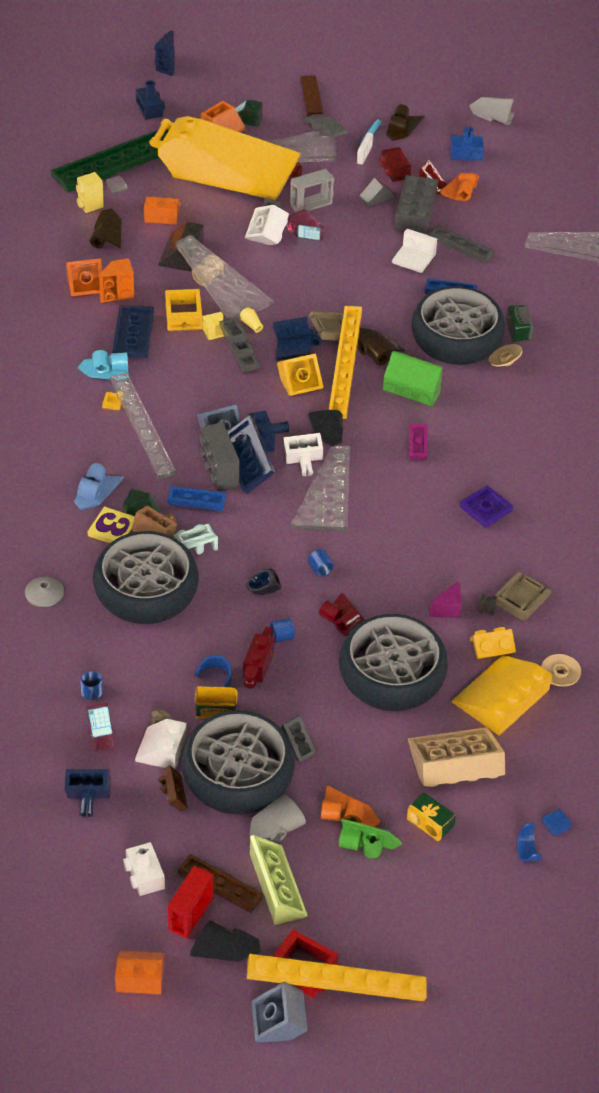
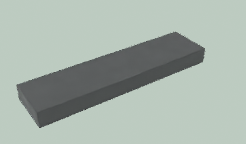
(462, 244)

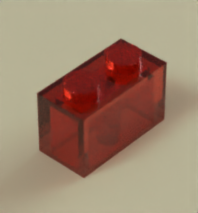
(395, 164)

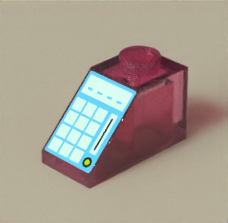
(305, 226)
(100, 727)

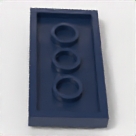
(133, 331)
(253, 457)

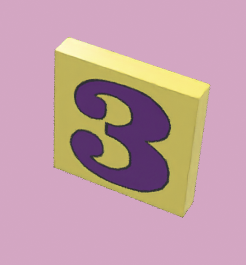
(111, 525)

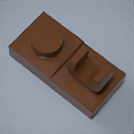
(174, 788)

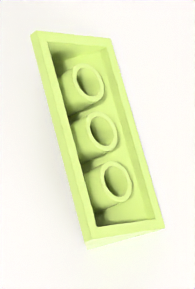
(276, 881)

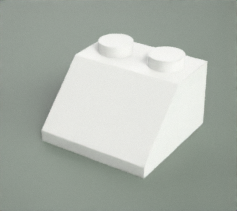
(267, 225)
(163, 744)

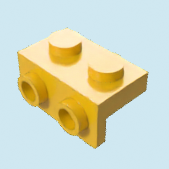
(493, 643)

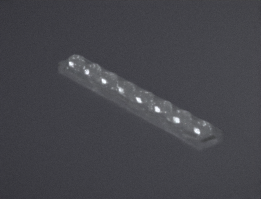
(143, 426)

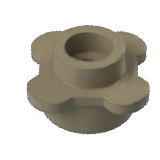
(159, 716)

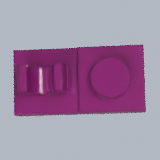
(418, 441)

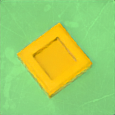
(111, 401)

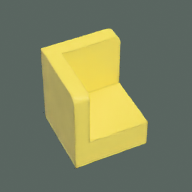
(211, 325)

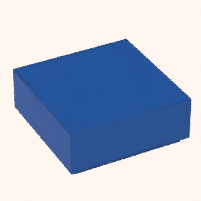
(556, 822)

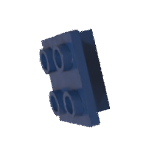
(165, 54)
(293, 338)

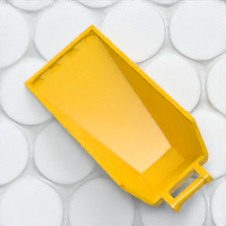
(223, 157)

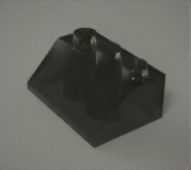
(172, 256)

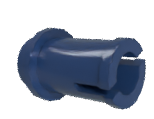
(316, 340)

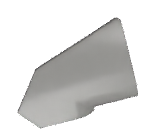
(493, 109)
(277, 820)

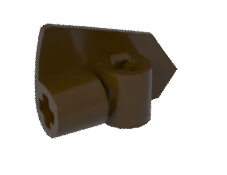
(401, 124)
(107, 229)
(376, 345)

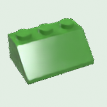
(413, 378)

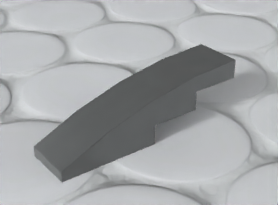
(326, 125)
(239, 345)

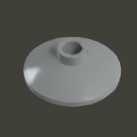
(44, 591)

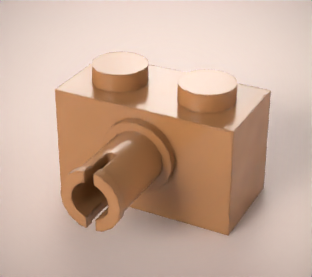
(151, 520)

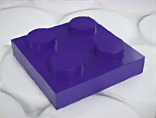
(486, 506)

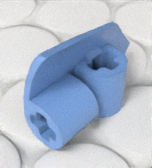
(95, 487)

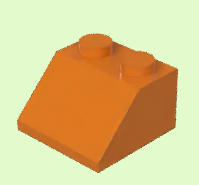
(161, 210)
(84, 276)
(139, 972)

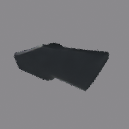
(328, 424)
(224, 944)

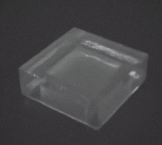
(116, 184)

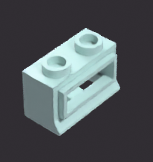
(198, 537)

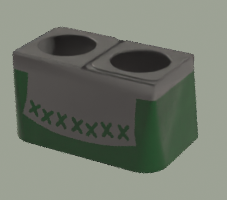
(519, 323)

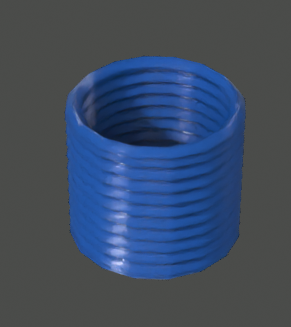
(320, 562)
(283, 630)
(88, 678)

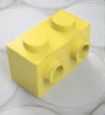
(90, 192)

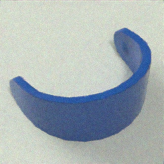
(215, 661)
(526, 844)

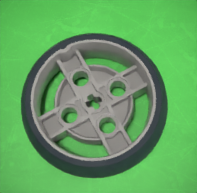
(458, 325)
(145, 577)
(393, 662)
(238, 762)

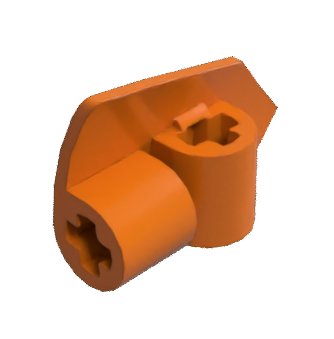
(461, 186)
(341, 806)

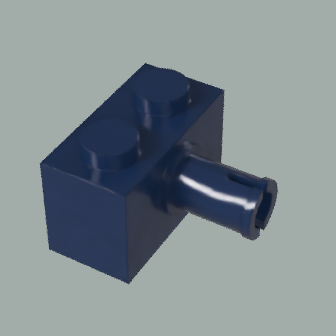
(149, 101)
(268, 429)
(87, 785)

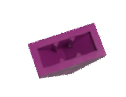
(447, 603)

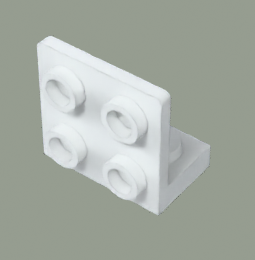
(416, 251)

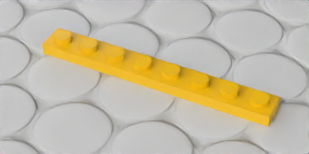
(345, 359)
(336, 977)

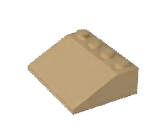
(457, 756)

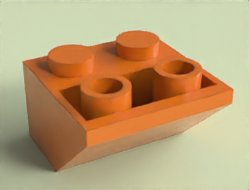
(223, 115)
(116, 281)

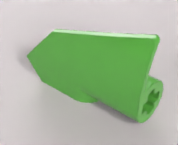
(367, 837)

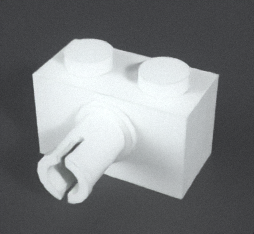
(303, 450)
(144, 868)

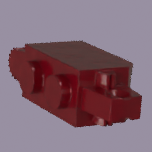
(258, 658)

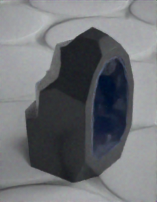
(264, 582)

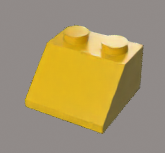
(300, 374)

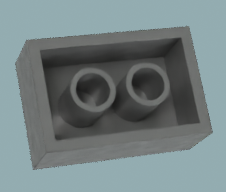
(219, 456)

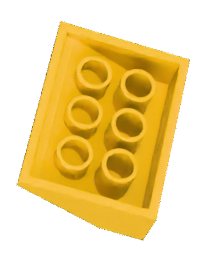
(504, 692)

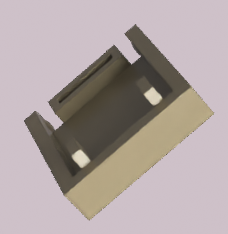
(327, 324)
(523, 594)

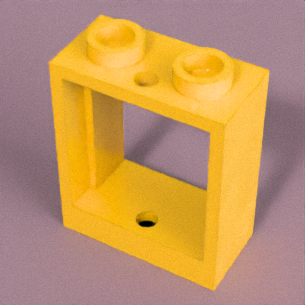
(176, 320)

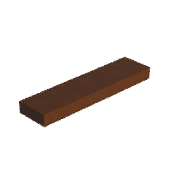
(311, 95)
(225, 885)

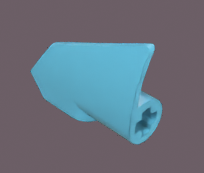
(104, 365)

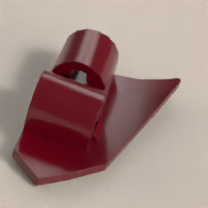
(341, 614)

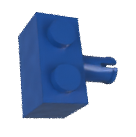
(467, 146)

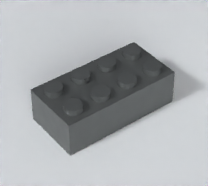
(416, 204)

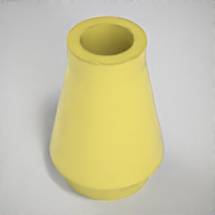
(250, 318)

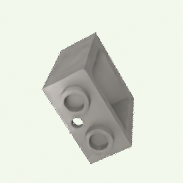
(314, 201)

